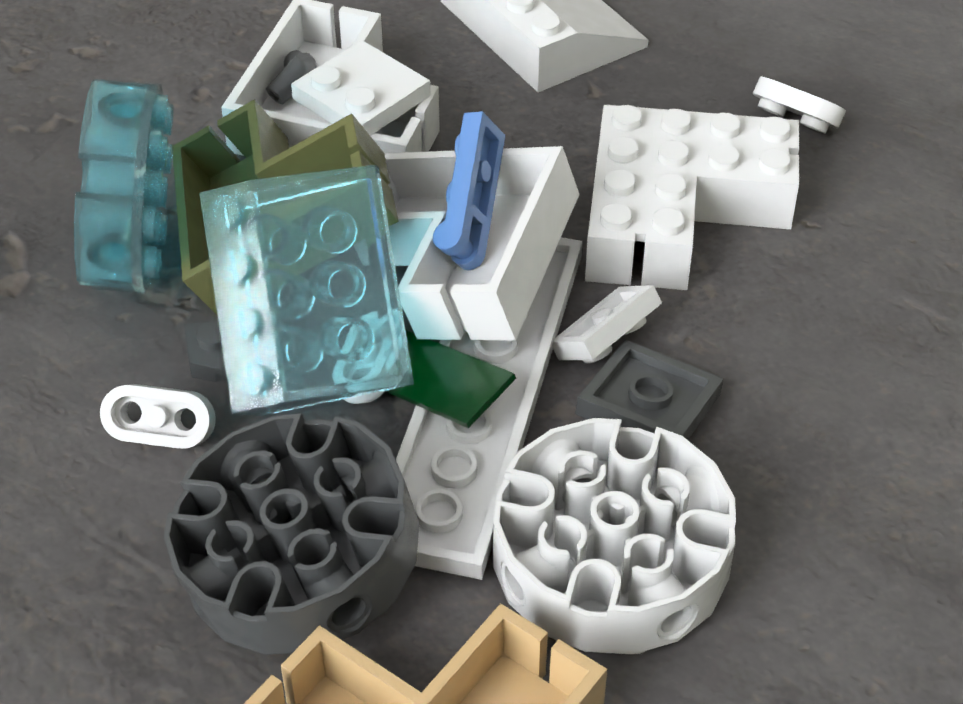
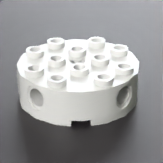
(613, 536)

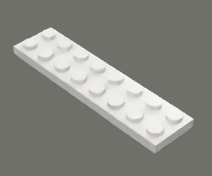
(459, 469)

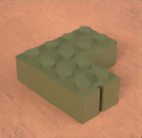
(207, 163)

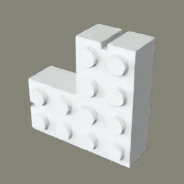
(311, 29)
(679, 168)
(526, 224)

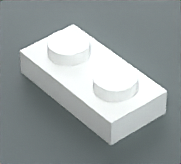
(605, 323)

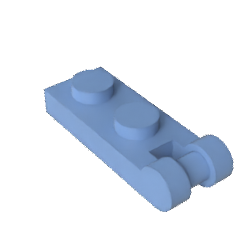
(471, 191)

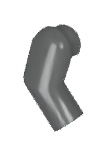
(296, 65)

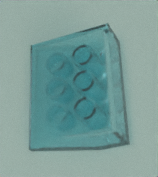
(305, 289)

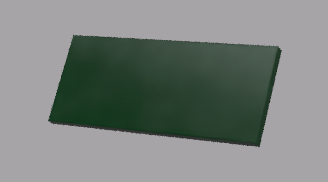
(451, 381)

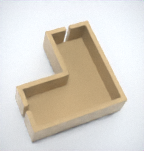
(495, 666)

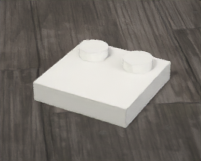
(361, 84)

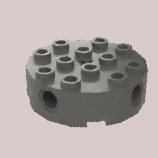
(293, 532)

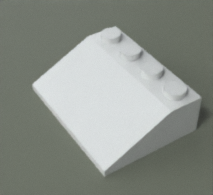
(550, 38)

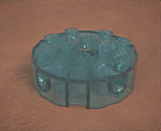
(122, 185)

